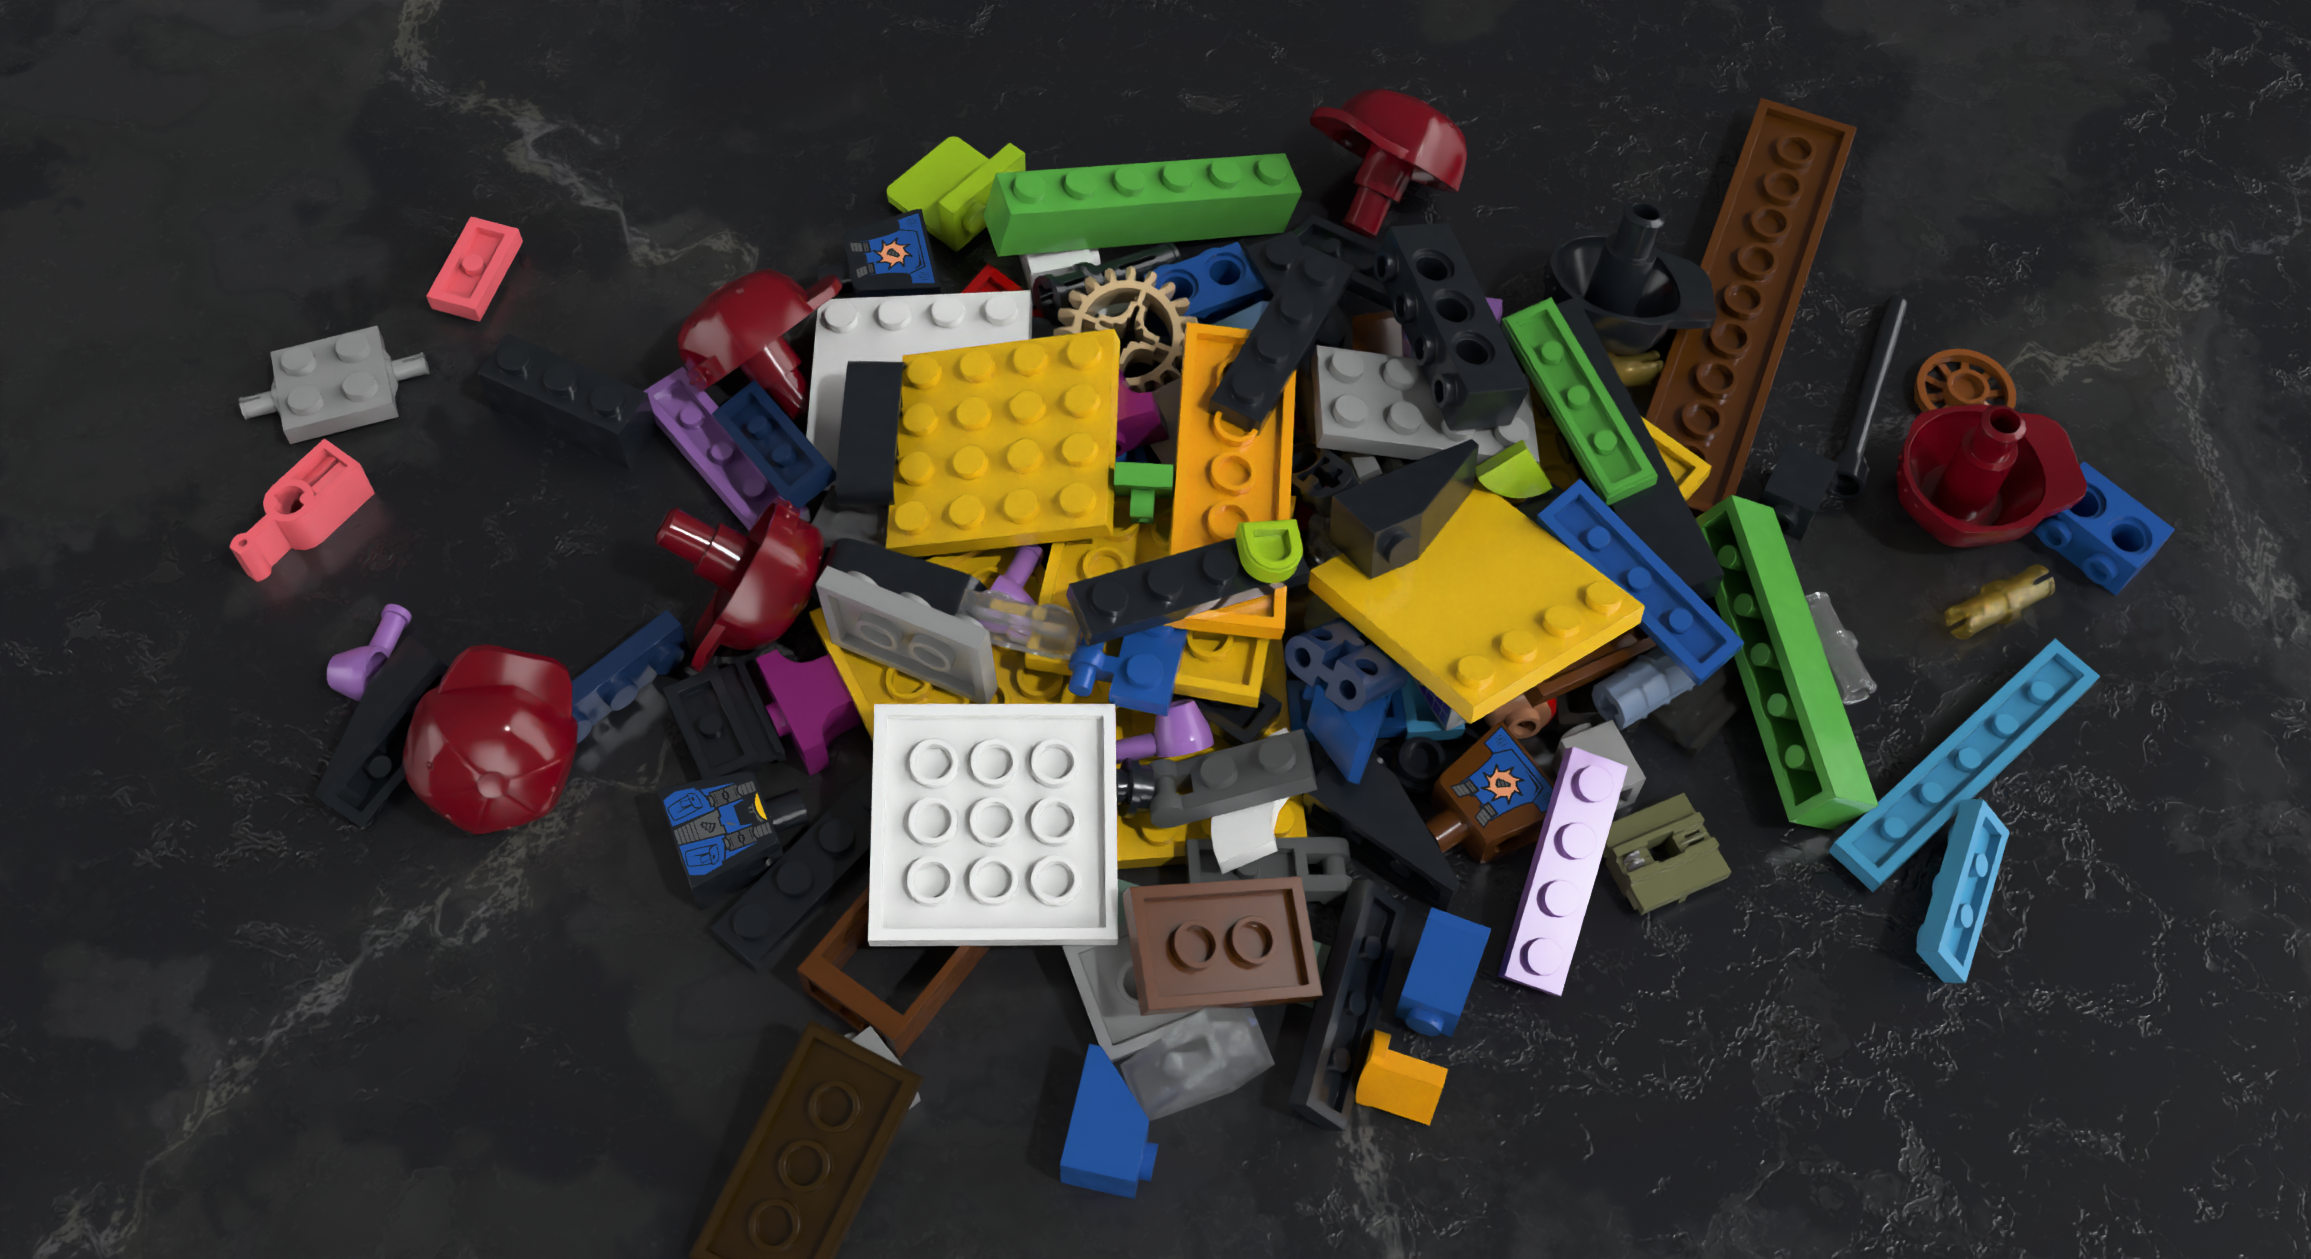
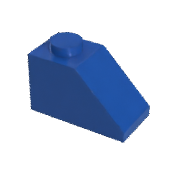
(1343, 733)
(1441, 973)
(1107, 1133)

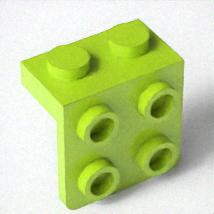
(953, 188)

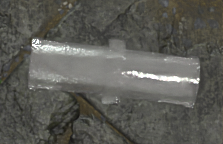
(1840, 651)

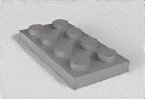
(1388, 410)

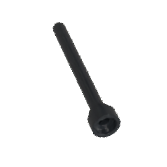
(1853, 470)

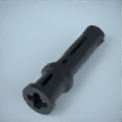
(1056, 289)

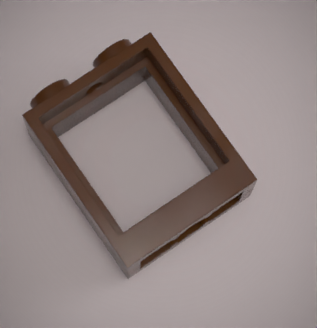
(860, 1008)

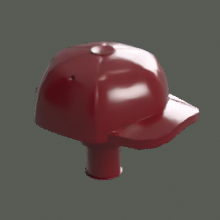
(1398, 143)
(745, 329)
(1986, 473)
(759, 576)
(493, 739)

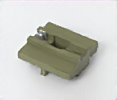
(1693, 854)

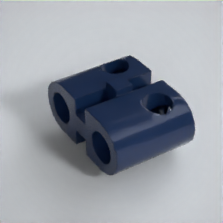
(1340, 657)

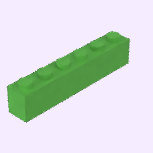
(1140, 203)
(1785, 669)

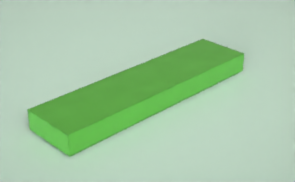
(1578, 402)

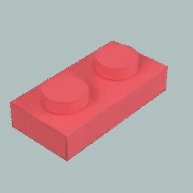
(474, 269)

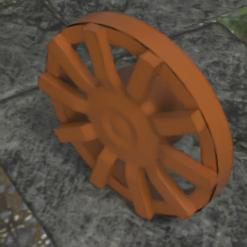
(1962, 385)

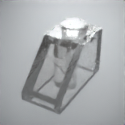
(1198, 1061)

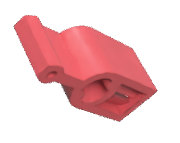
(303, 508)

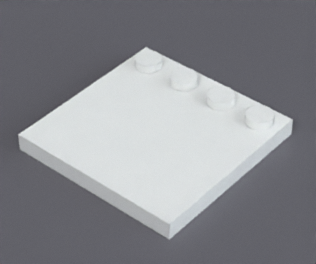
(898, 327)
(993, 825)

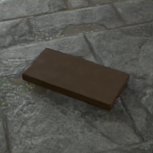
(810, 1153)

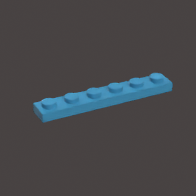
(1963, 765)

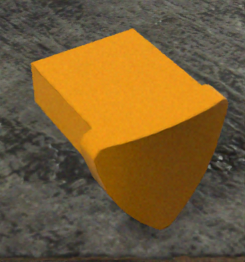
(1399, 1082)

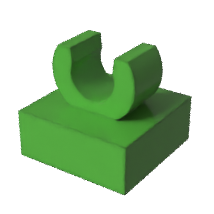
(1143, 484)

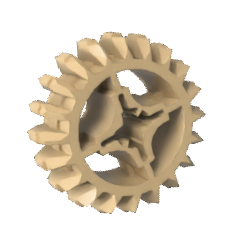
(1146, 345)

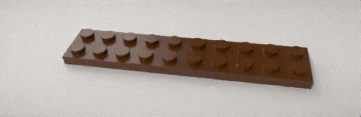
(1758, 270)

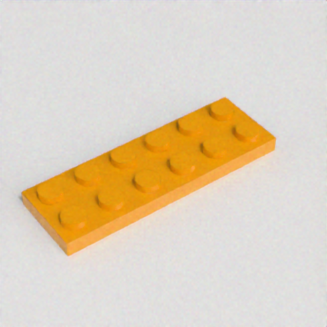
(1227, 475)

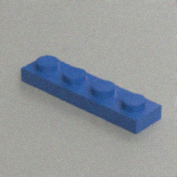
(1672, 610)

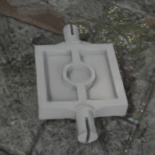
(333, 385)

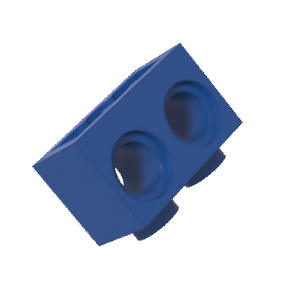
(1214, 283)
(2105, 533)

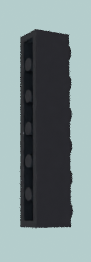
(1656, 513)

